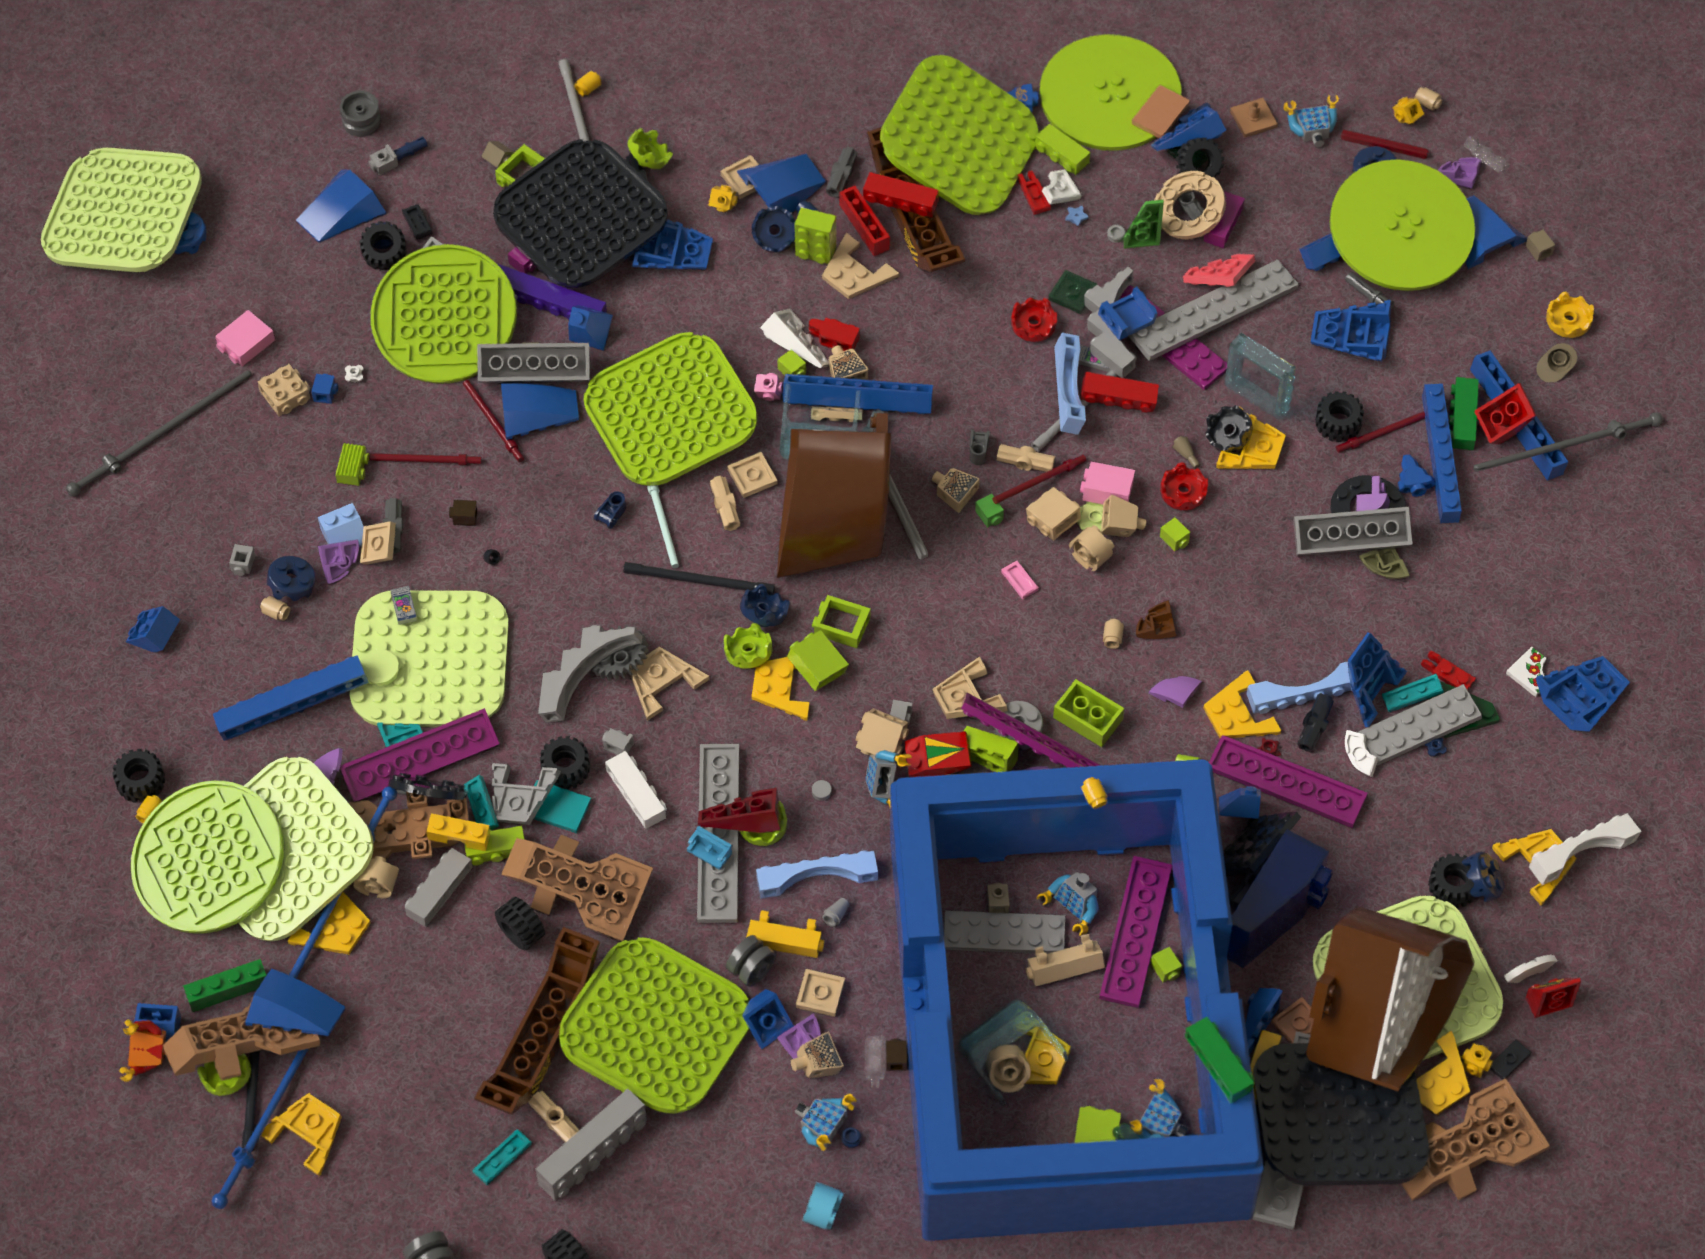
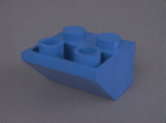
(153, 629)
(164, 1016)

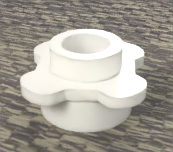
(353, 377)

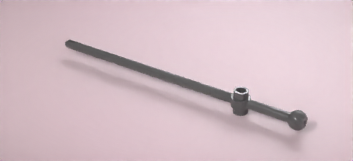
(1615, 429)
(112, 463)

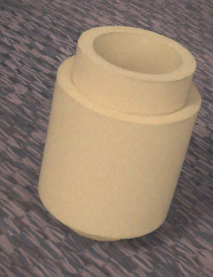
(1428, 98)
(275, 608)
(1113, 633)

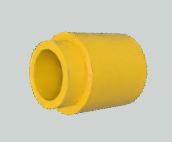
(588, 83)
(1094, 793)
(147, 807)

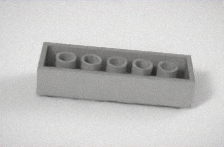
(533, 362)
(1352, 531)
(591, 1145)

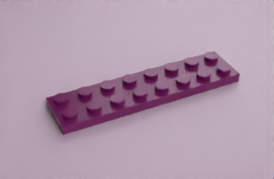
(1192, 358)
(1023, 733)
(420, 754)
(1287, 781)
(1135, 932)

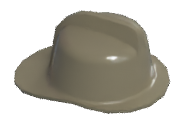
(1556, 362)

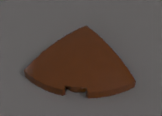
(1157, 623)

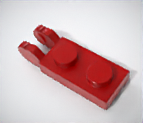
(1033, 193)
(1447, 671)

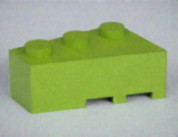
(992, 750)

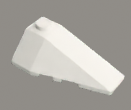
(786, 330)

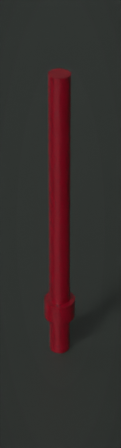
(1355, 442)
(510, 445)
(462, 459)
(1067, 465)

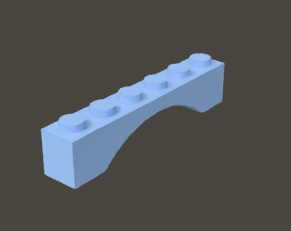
(1070, 407)
(1269, 696)
(857, 867)

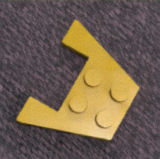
(1260, 451)
(773, 687)
(1232, 717)
(1528, 847)
(340, 931)
(1044, 1059)
(1445, 1082)
(313, 1123)

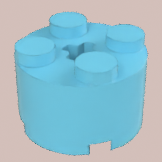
(821, 1206)

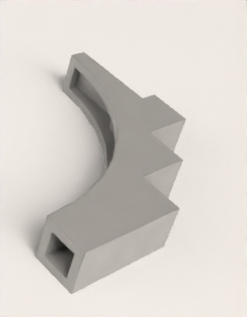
(1105, 344)
(576, 663)

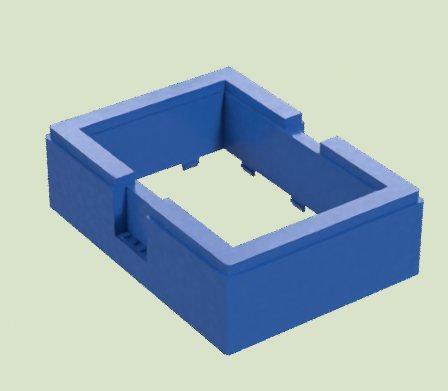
(1085, 1182)

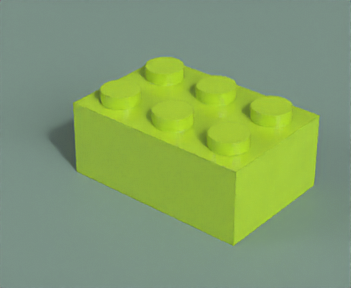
(815, 235)
(1088, 713)

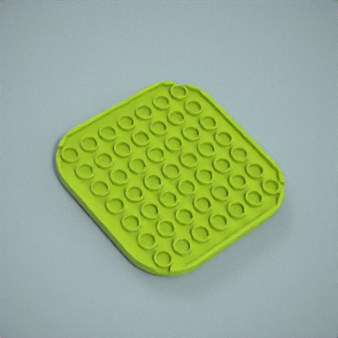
(959, 134)
(670, 409)
(655, 1025)

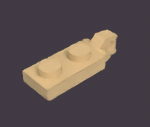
(834, 413)

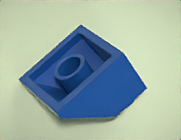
(589, 326)
(1241, 803)
(766, 1018)

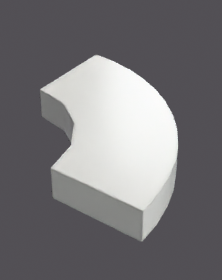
(1358, 754)
(1533, 967)

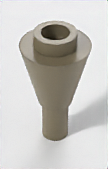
(1184, 448)

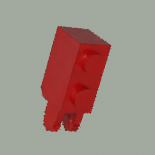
(834, 333)

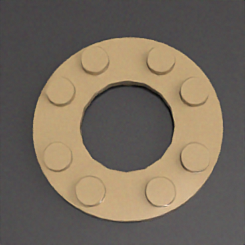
(1211, 215)

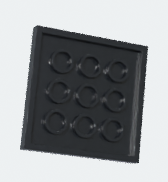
(1257, 842)

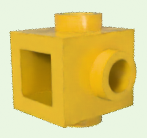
(1408, 110)
(723, 198)
(1477, 1060)

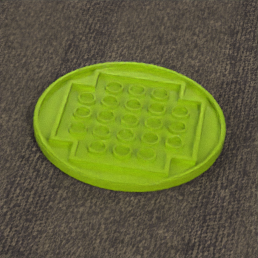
(1100, 86)
(1402, 225)
(437, 311)
(207, 857)

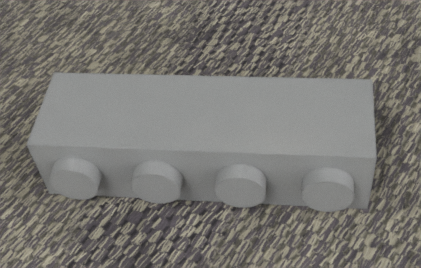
(438, 887)

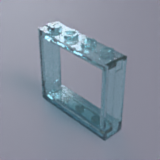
(1245, 347)

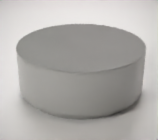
(1116, 233)
(821, 790)

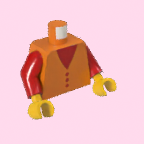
(145, 1047)

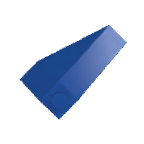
(1201, 124)
(1260, 1013)

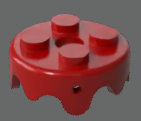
(1033, 310)
(1183, 477)

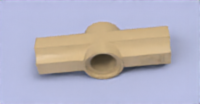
(1025, 458)
(725, 503)
(547, 1109)

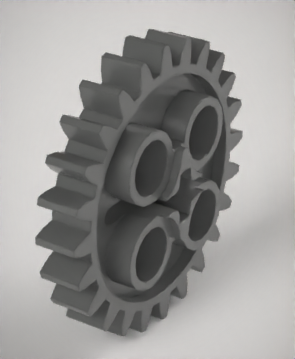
(622, 661)

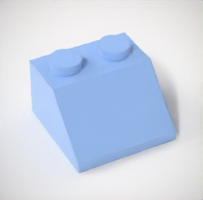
(342, 525)

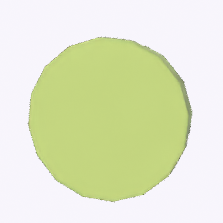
(1090, 515)
(380, 667)

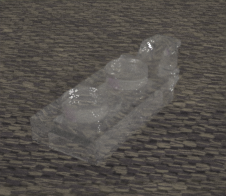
(1485, 155)
(875, 1059)

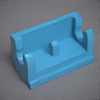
(709, 848)

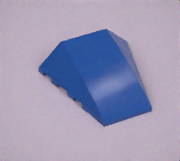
(784, 181)
(340, 207)
(1490, 232)
(675, 248)
(1354, 330)
(536, 407)
(1368, 672)
(1582, 692)
(293, 1005)

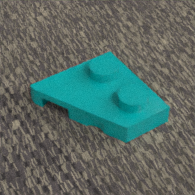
(399, 732)

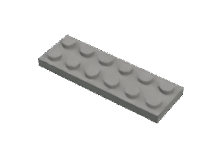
(1421, 724)
(1003, 932)

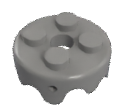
(1027, 713)

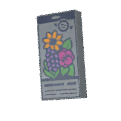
(1089, 360)
(403, 605)

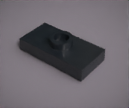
(417, 221)
(1510, 1059)

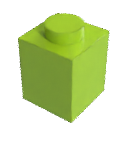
(791, 364)
(1175, 534)
(1166, 965)

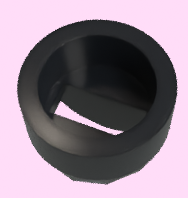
(493, 553)

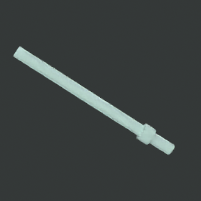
(654, 492)

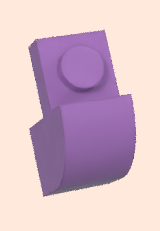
(1377, 499)

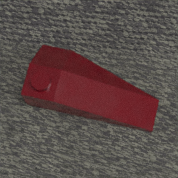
(753, 814)

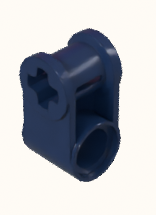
(610, 512)

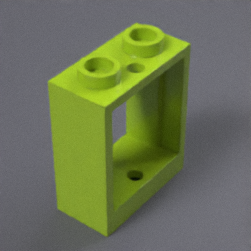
(523, 153)
(837, 635)

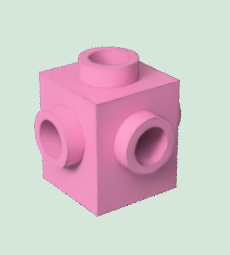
(768, 386)

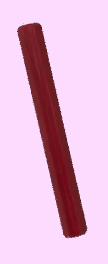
(1390, 145)

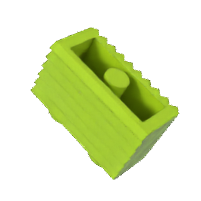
(351, 464)

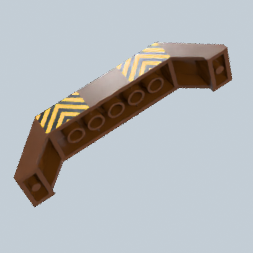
(923, 234)
(538, 1033)

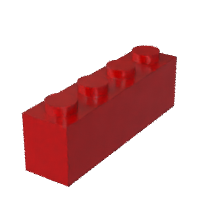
(900, 194)
(864, 220)
(1119, 392)

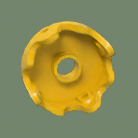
(1569, 306)

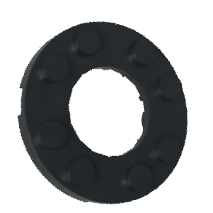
(1362, 485)
(422, 786)

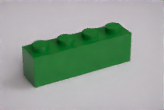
(1463, 418)
(225, 985)
(1219, 1059)

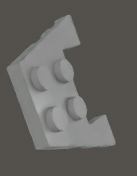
(519, 802)

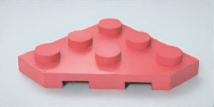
(1219, 272)

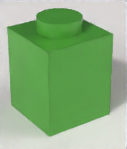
(988, 511)

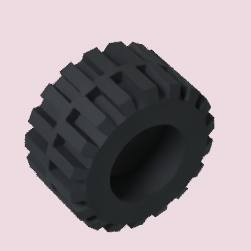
(1209, 148)
(377, 233)
(1338, 428)
(571, 749)
(136, 762)
(1442, 889)
(520, 923)
(563, 1246)

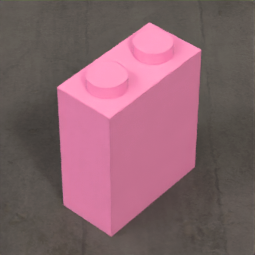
(244, 338)
(1106, 480)

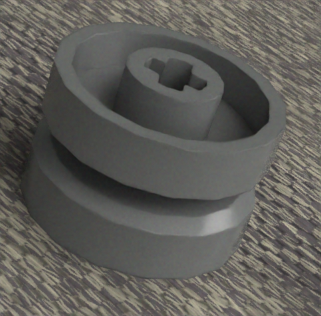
(360, 113)
(751, 960)
(429, 1246)

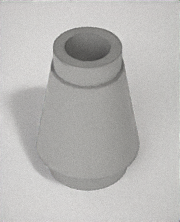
(835, 913)

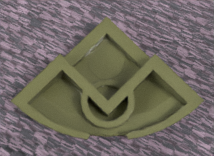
(1385, 563)

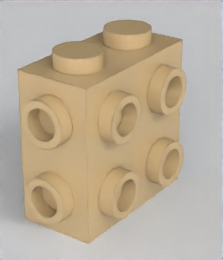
(284, 389)
(1053, 513)
(881, 733)

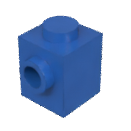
(324, 388)

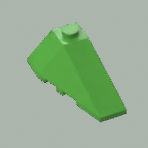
(1146, 226)

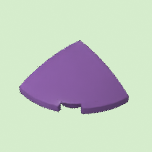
(1462, 172)
(338, 558)
(1176, 690)
(330, 764)
(799, 1035)

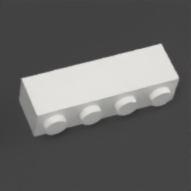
(636, 790)

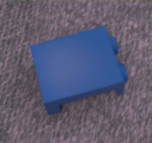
(1128, 314)

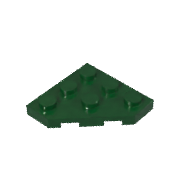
(1486, 708)

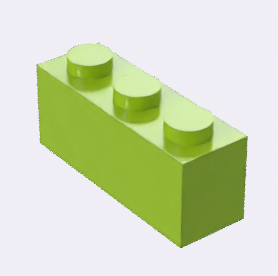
(1062, 149)
(498, 846)

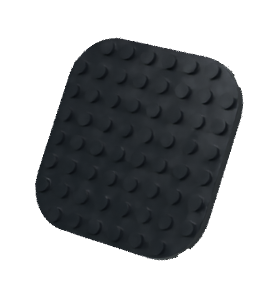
(580, 213)
(1336, 1126)

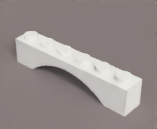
(1616, 834)

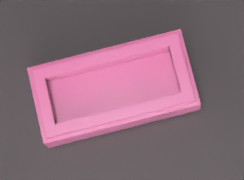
(1019, 579)

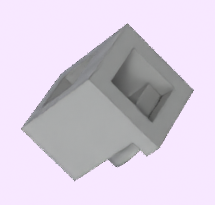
(383, 160)
(242, 559)
(901, 710)
(617, 741)

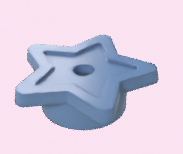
(1076, 219)

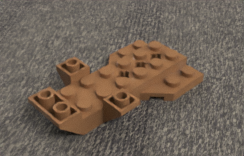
(409, 825)
(557, 873)
(225, 1038)
(1454, 1155)

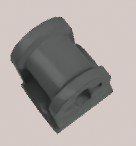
(978, 444)

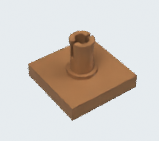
(1253, 117)

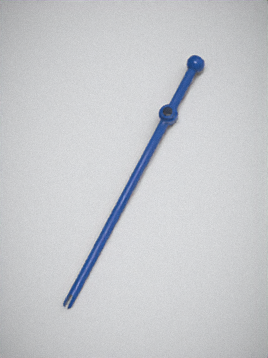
(389, 794)
(243, 1156)

